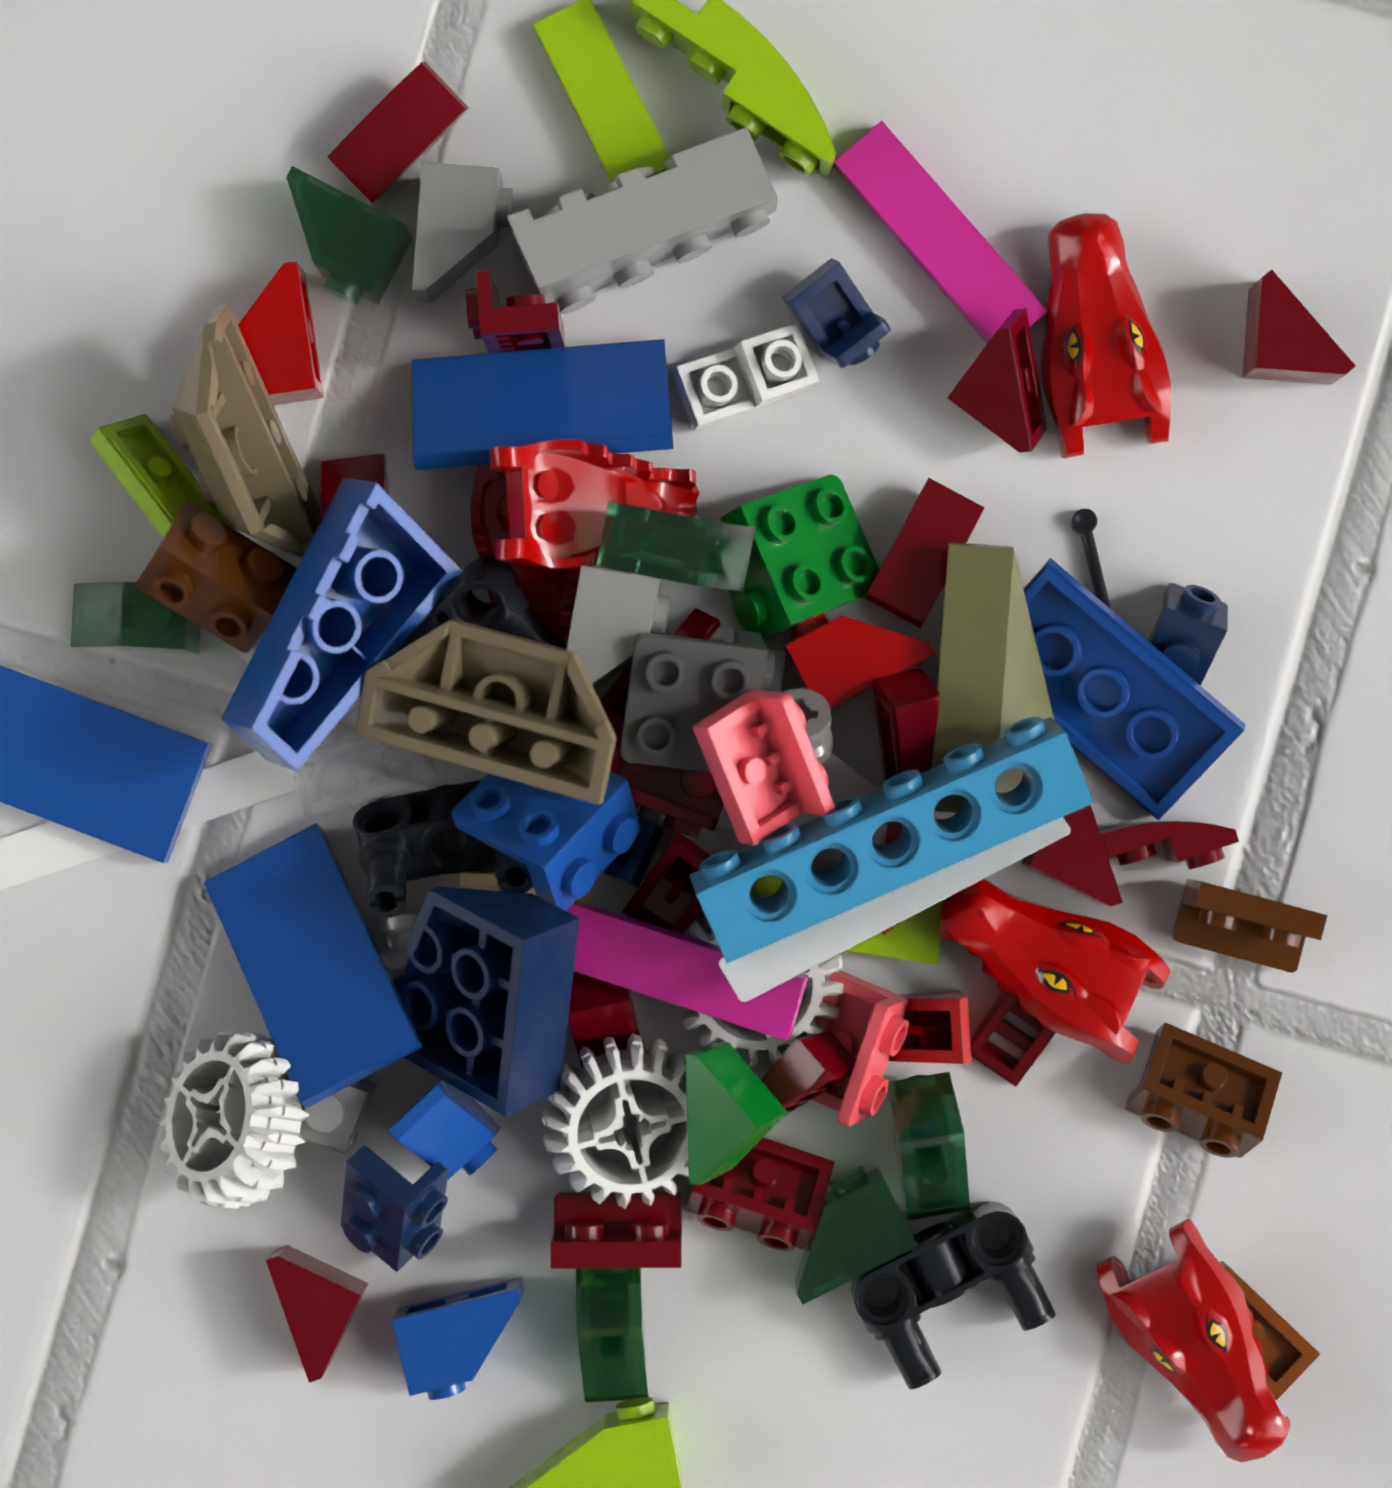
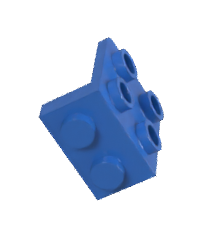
(553, 834)

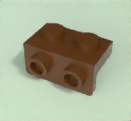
(216, 577)

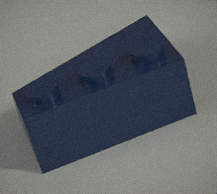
(491, 993)

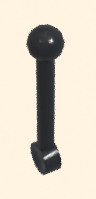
(1084, 523)

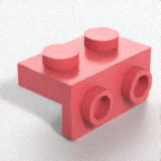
(763, 763)
(872, 1031)

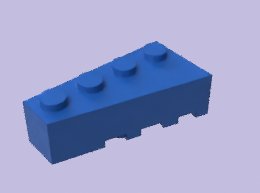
(344, 611)

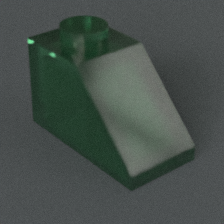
(348, 239)
(676, 546)
(127, 619)
(929, 1145)
(854, 1233)
(611, 1333)

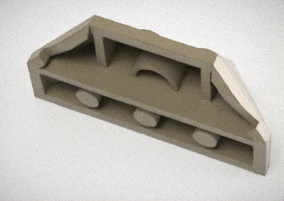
(241, 442)
(493, 708)

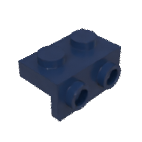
(390, 1213)

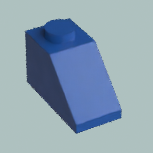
(447, 1129)
(451, 1336)

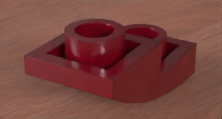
(398, 132)
(918, 557)
(1181, 840)

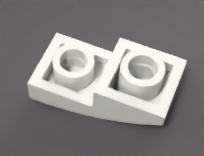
(745, 376)

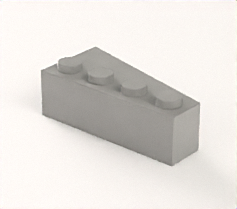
(645, 220)

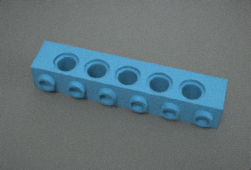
(1048, 790)

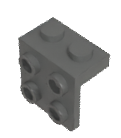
(680, 684)

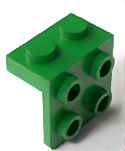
(802, 556)

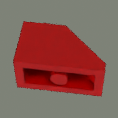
(283, 338)
(848, 654)

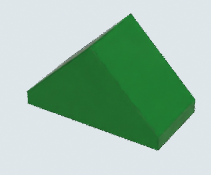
(725, 1110)

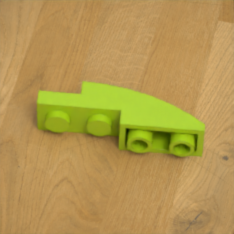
(761, 84)

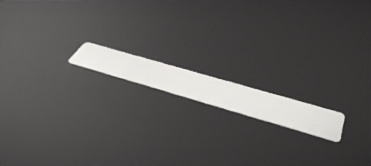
(219, 792)
(808, 948)

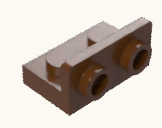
(1245, 925)
(1205, 1093)

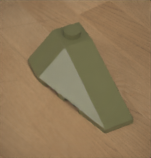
(985, 657)

